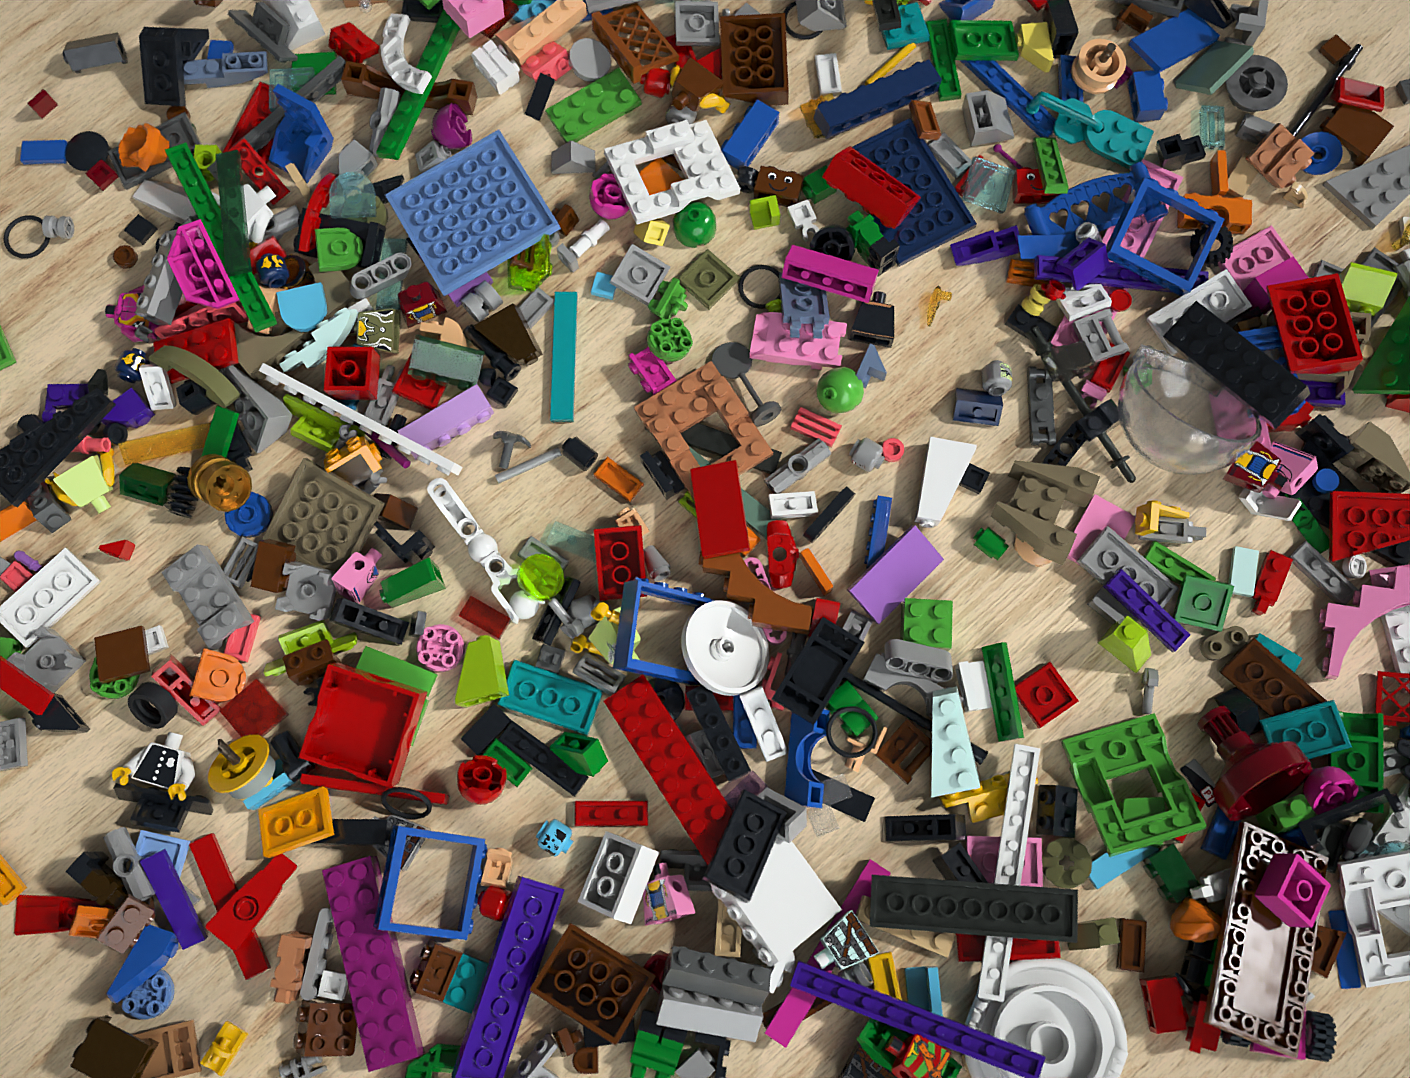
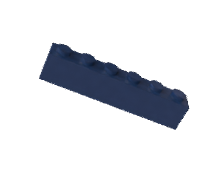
(877, 98)

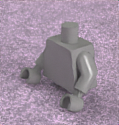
(356, 469)

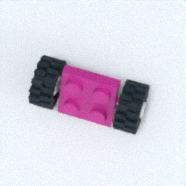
(1316, 1039)

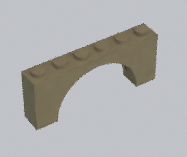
(256, 349)

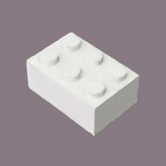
(618, 877)

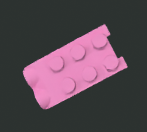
(773, 342)

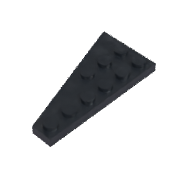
(44, 446)

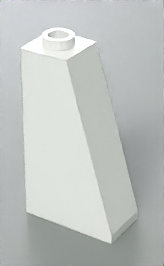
(941, 475)

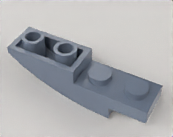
(228, 71)

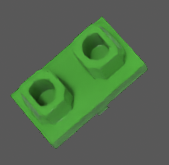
(672, 300)

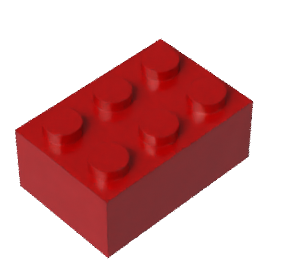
(618, 559)

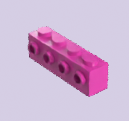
(830, 273)

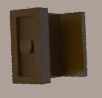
(112, 1052)

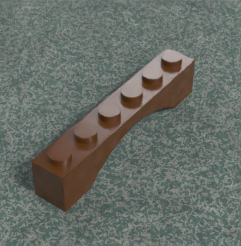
(367, 82)

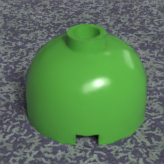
(839, 390)

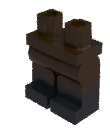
(98, 878)

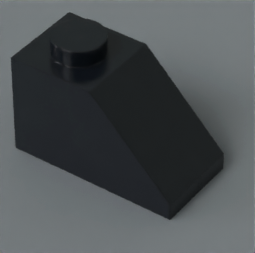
(59, 717)

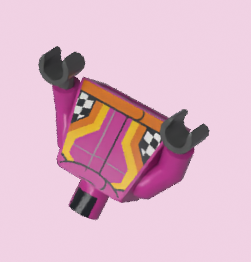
(130, 324)

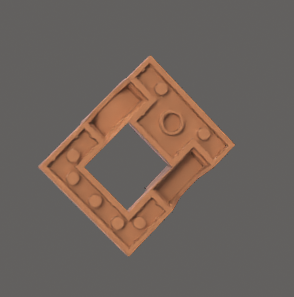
(689, 403)

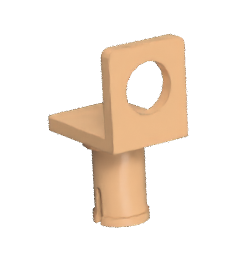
(859, 746)

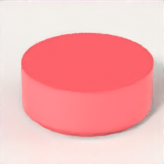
(892, 450)

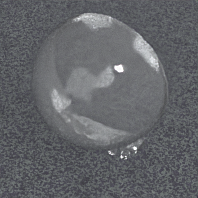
(1182, 416)

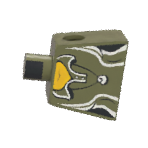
(378, 329)

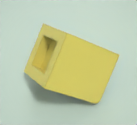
(652, 231)

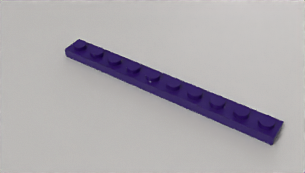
(917, 1021)

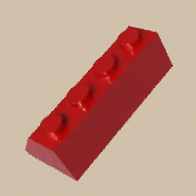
(870, 187)

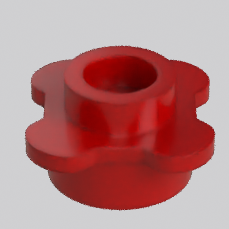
(1054, 290)

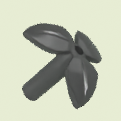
(509, 440)

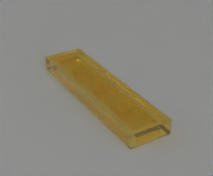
(164, 443)

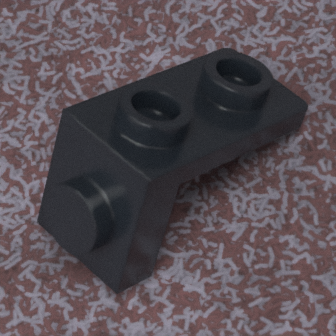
(723, 1050)

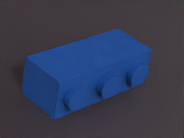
(750, 135)

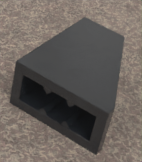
(1061, 26)

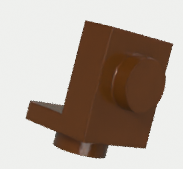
(1134, 17)

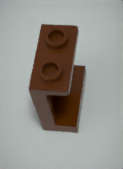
(1357, 130)

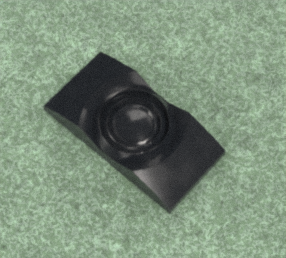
(818, 671)

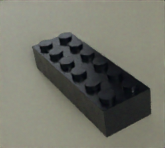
(1236, 365)

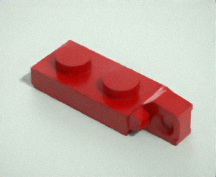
(1270, 581)

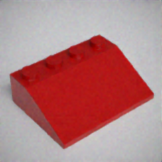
(1315, 325)

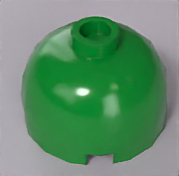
(695, 224)

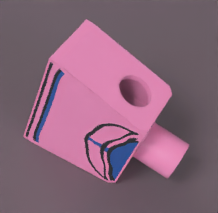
(1295, 466)
(357, 575)

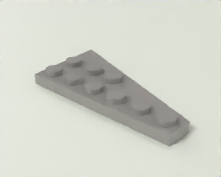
(1375, 187)

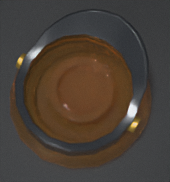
(299, 272)

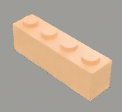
(532, 34)

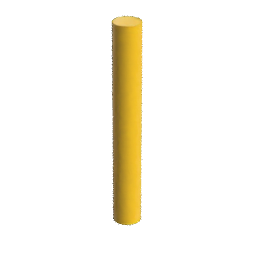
(887, 67)

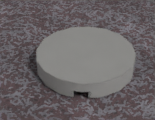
(589, 59)

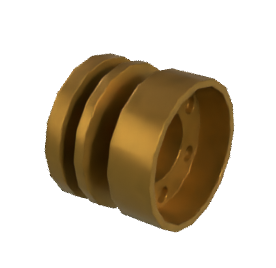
(219, 482)

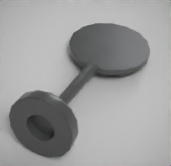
(734, 362)

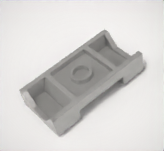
(208, 595)

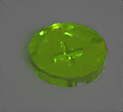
(540, 577)

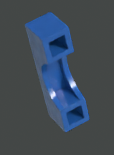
(800, 781)

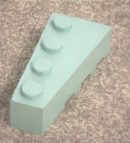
(952, 753)

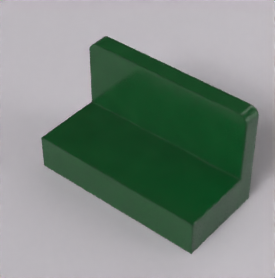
(145, 483)

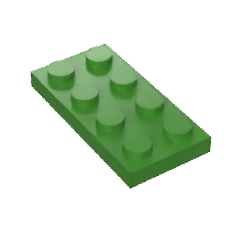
(593, 106)

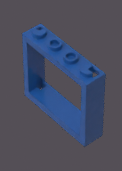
(1146, 268)
(628, 622)
(391, 876)

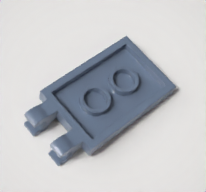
(803, 306)

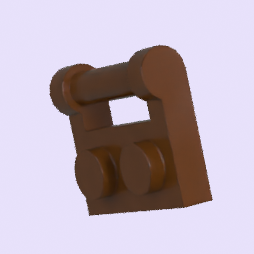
(900, 745)

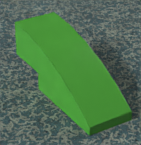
(396, 669)

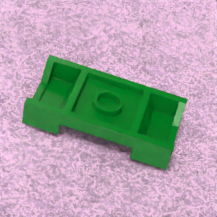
(1365, 757)

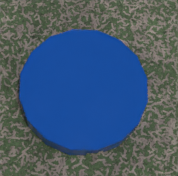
(251, 518)

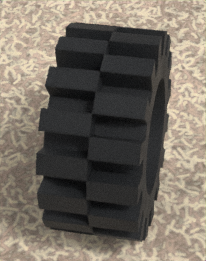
(1214, 256)

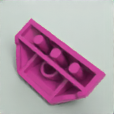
(200, 268)

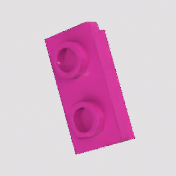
(651, 370)

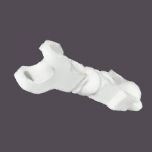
(483, 550)

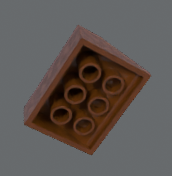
(755, 58)
(592, 984)

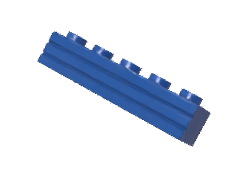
(878, 530)

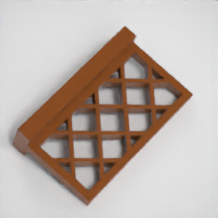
(619, 46)

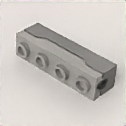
(161, 288)

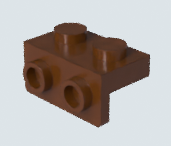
(309, 662)

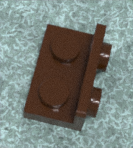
(435, 970)

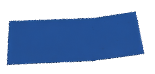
(1046, 245)

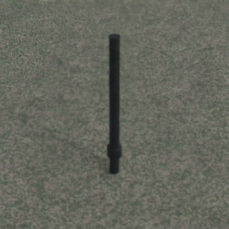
(1344, 65)

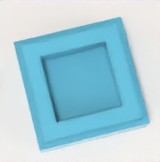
(602, 287)

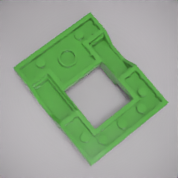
(1121, 751)

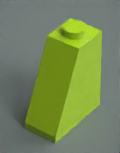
(1127, 643)
(482, 673)

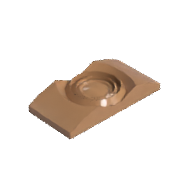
(176, 1052)

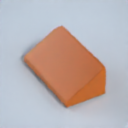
(14, 519)

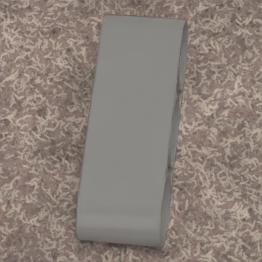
(385, 267)
(918, 660)

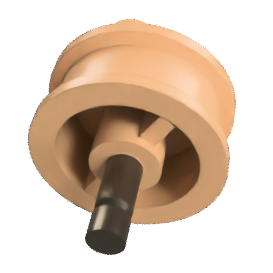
(1098, 66)

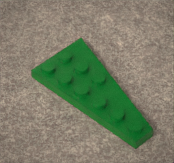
(1390, 365)

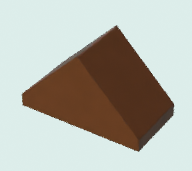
(396, 511)

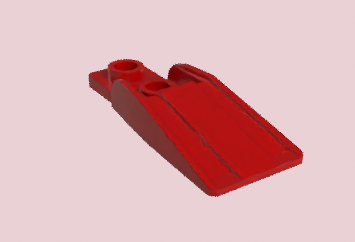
(251, 903)
(47, 913)

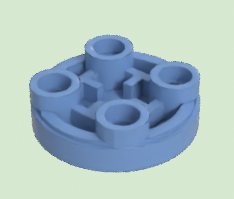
(151, 997)

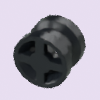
(747, 179)

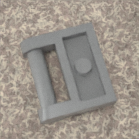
(1090, 331)

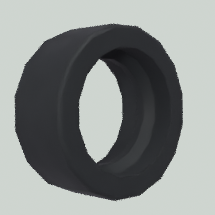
(151, 716)

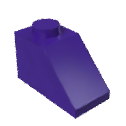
(129, 410)

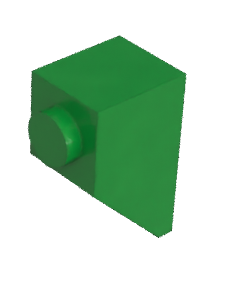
(580, 753)

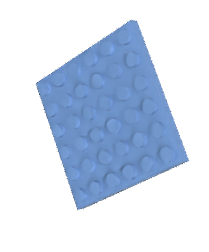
(472, 212)

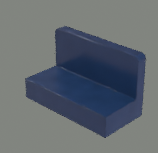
(977, 407)

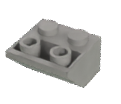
(986, 118)

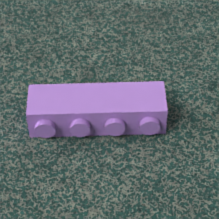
(449, 420)

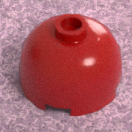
(481, 780)

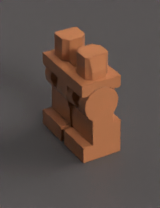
(289, 974)

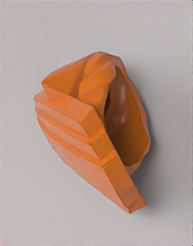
(142, 147)
(1195, 921)

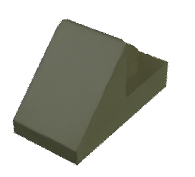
(1095, 934)

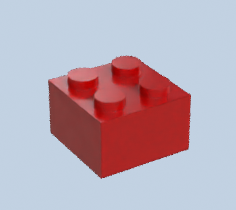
(352, 373)

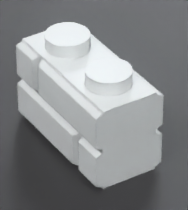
(495, 66)

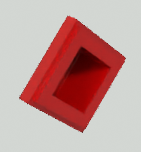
(119, 549)

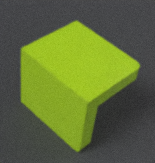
(764, 212)

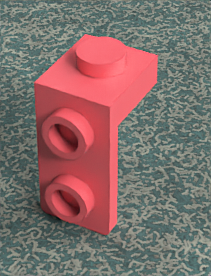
(766, 684)

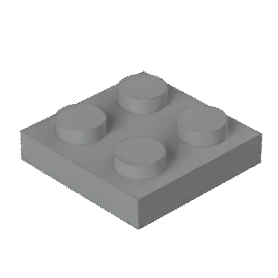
(639, 274)

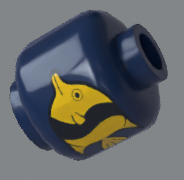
(272, 270)
(129, 363)

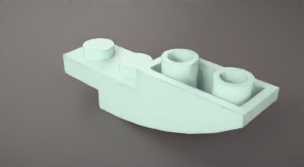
(326, 335)

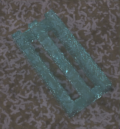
(1220, 125)

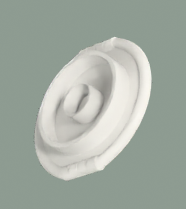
(1057, 1013)

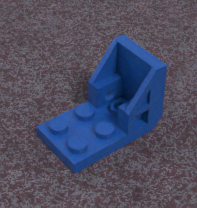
(300, 136)

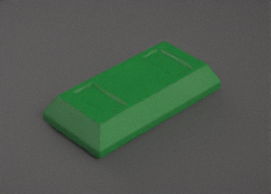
(515, 766)

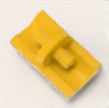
(224, 1048)

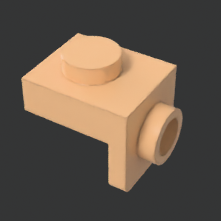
(631, 518)
(497, 868)

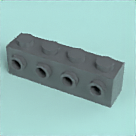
(717, 976)

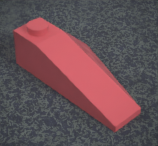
(200, 316)

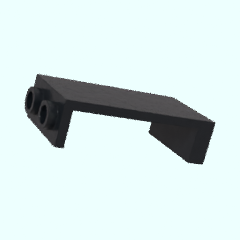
(370, 233)
(1345, 811)

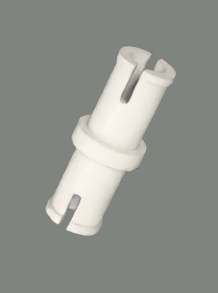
(589, 238)

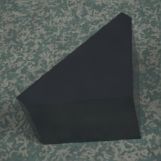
(1243, 710)

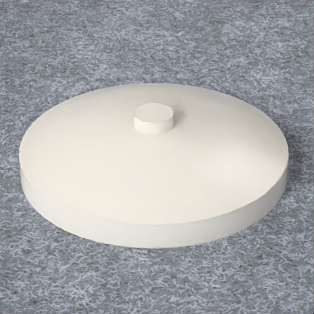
(724, 648)

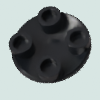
(86, 150)

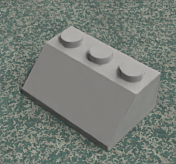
(821, 14)

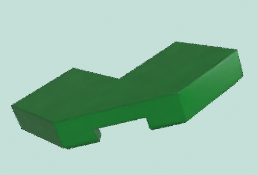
(438, 1059)

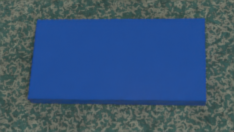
(1173, 40)

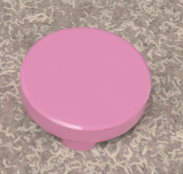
(440, 648)

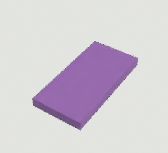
(895, 574)

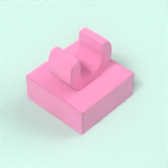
(1093, 391)

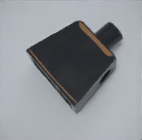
(874, 322)

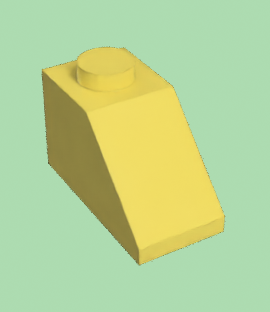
(1035, 45)

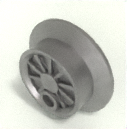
(1257, 84)

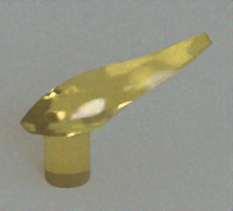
(1404, 240)
(934, 303)

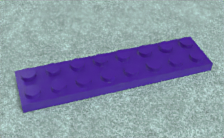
(508, 980)

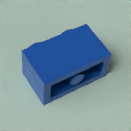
(1147, 96)

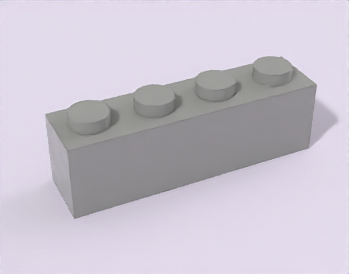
(707, 1014)

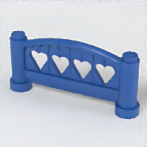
(1150, 207)

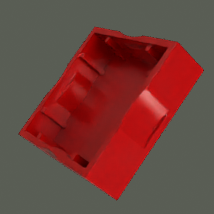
(363, 724)

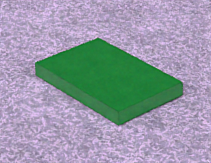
(983, 40)

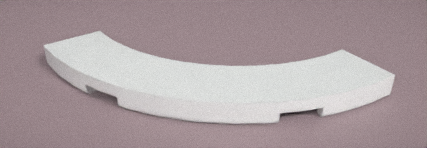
(394, 58)

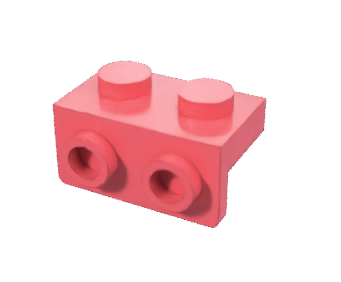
(549, 61)

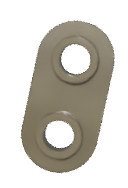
(1225, 643)

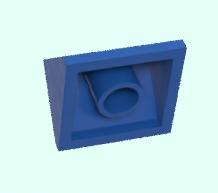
(965, 8)

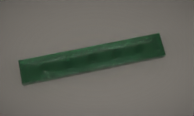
(233, 213)

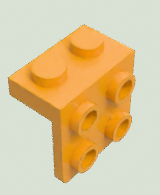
(354, 447)

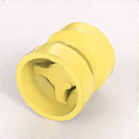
(1035, 301)

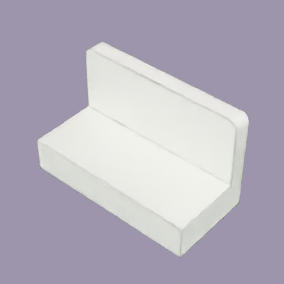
(973, 685)

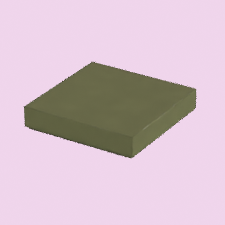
(708, 279)

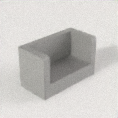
(795, 818)

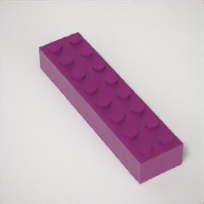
(372, 965)

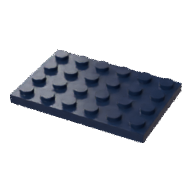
(939, 212)

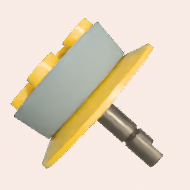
(242, 767)

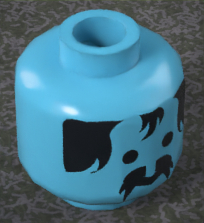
(554, 837)

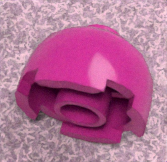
(607, 198)
(1329, 788)

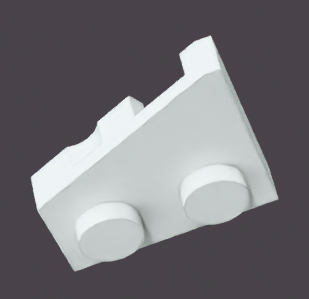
(1083, 302)

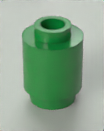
(990, 543)

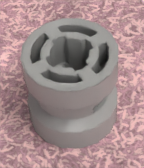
(56, 227)
(858, 974)

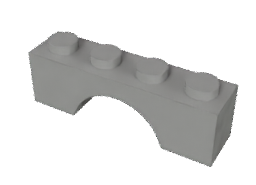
(882, 679)

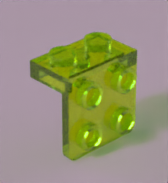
(529, 281)

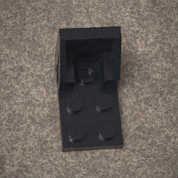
(162, 64)

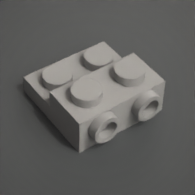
(696, 23)

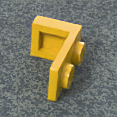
(1148, 516)

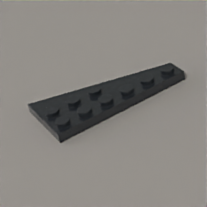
(1319, 505)

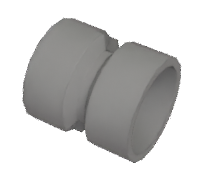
(481, 301)

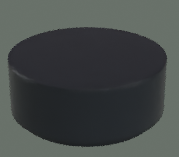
(115, 432)

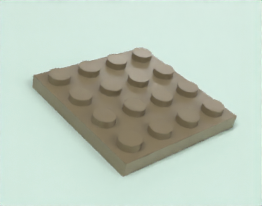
(323, 517)

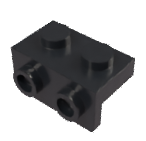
(1057, 811)

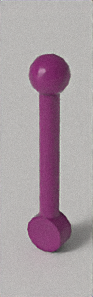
(998, 149)

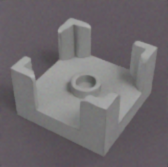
(1250, 20)
(308, 590)
(49, 660)

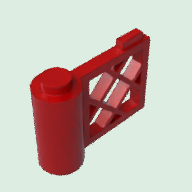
(1391, 720)

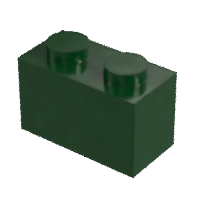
(1170, 873)

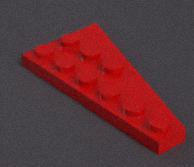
(1366, 522)

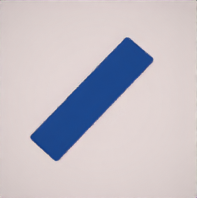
(1346, 957)

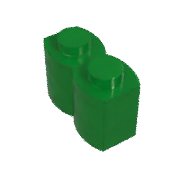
(852, 722)

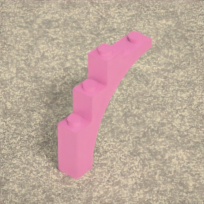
(1347, 621)

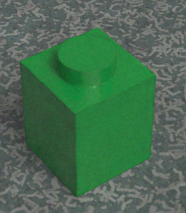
(816, 187)

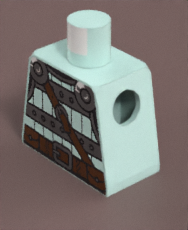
(845, 943)

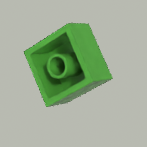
(927, 622)

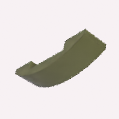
(198, 370)

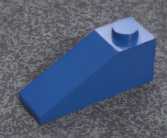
(145, 959)

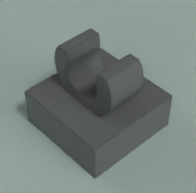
(550, 658)

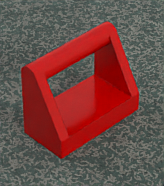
(1358, 94)

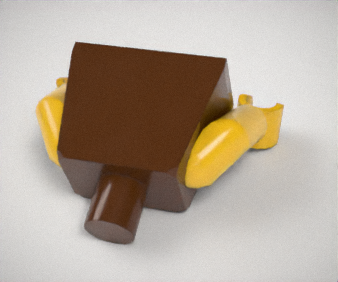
(696, 88)

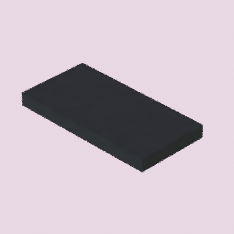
(745, 846)

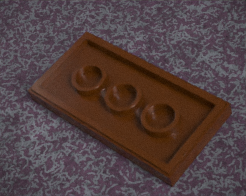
(1268, 680)

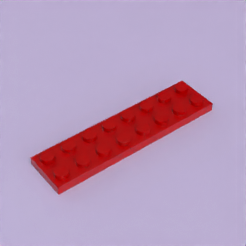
(671, 763)

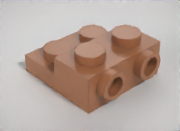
(1280, 157)

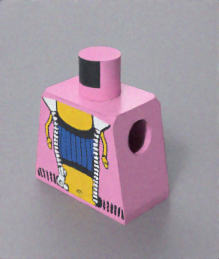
(666, 897)

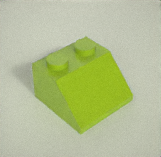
(1366, 287)

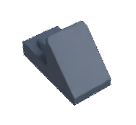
(871, 366)

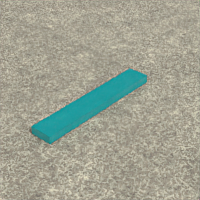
(564, 357)

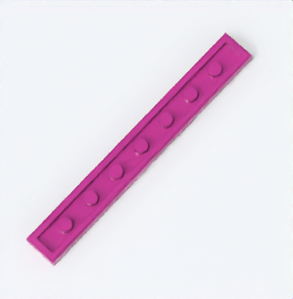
(799, 1002)

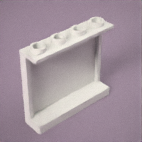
(785, 905)

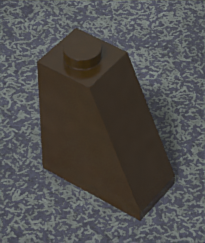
(511, 334)

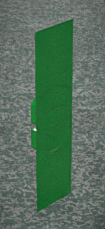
(1310, 529)

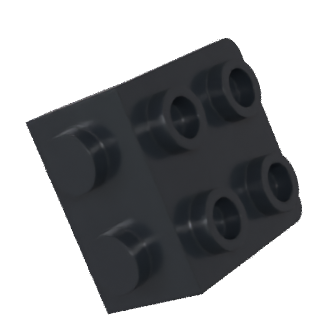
(414, 549)

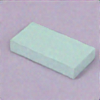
(1243, 571)

